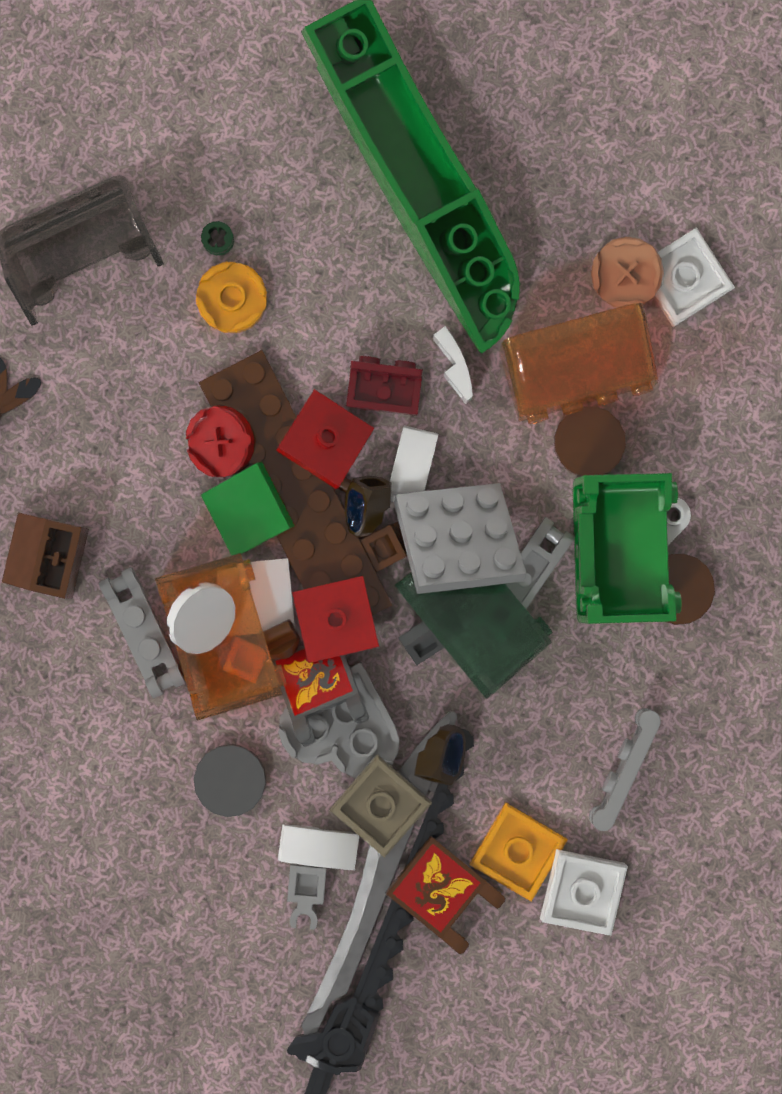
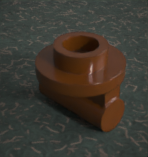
(282, 640)

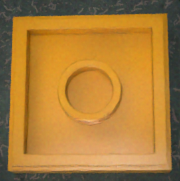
(518, 851)

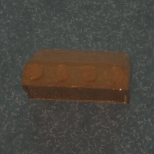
(579, 363)

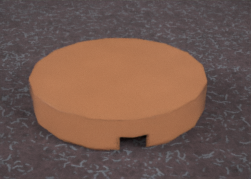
(627, 272)

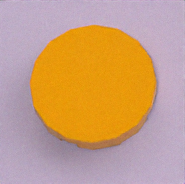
(238, 308)

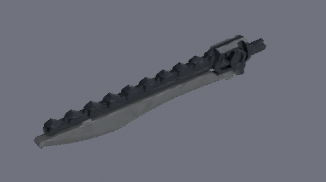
(351, 1025)

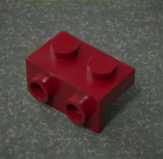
(384, 386)

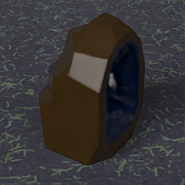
(366, 504)
(442, 756)

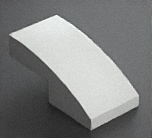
(458, 374)
(412, 461)
(318, 847)

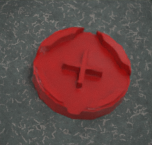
(220, 441)

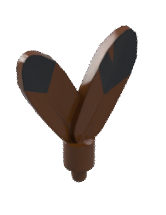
(18, 393)

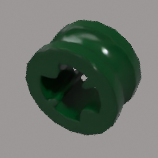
(228, 238)

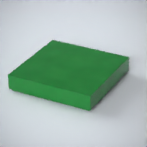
(247, 509)

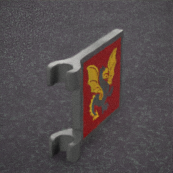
(317, 688)

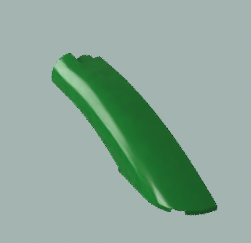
(417, 169)

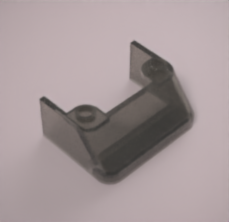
(70, 238)

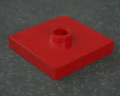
(325, 439)
(335, 619)

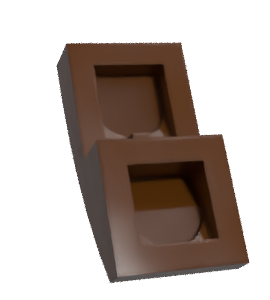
(385, 546)

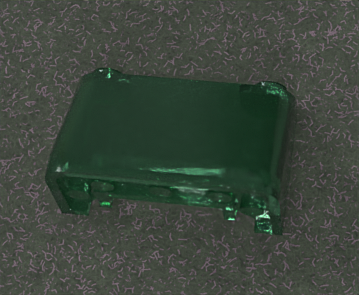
(481, 630)

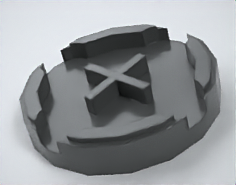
(229, 780)

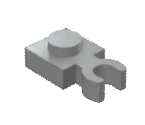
(306, 888)

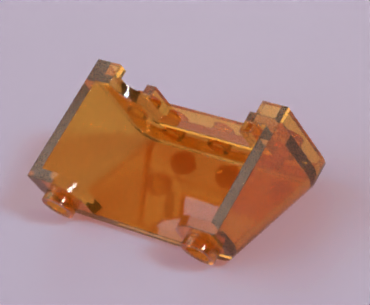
(240, 666)

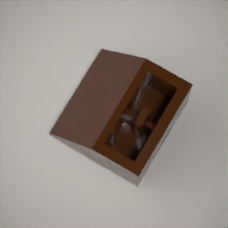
(45, 556)

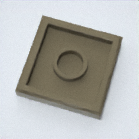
(380, 805)

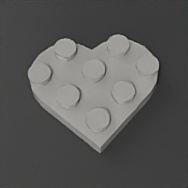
(341, 738)

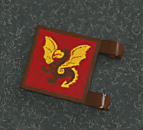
(438, 890)

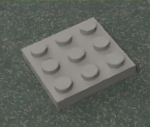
(459, 538)

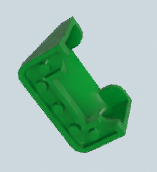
(623, 548)

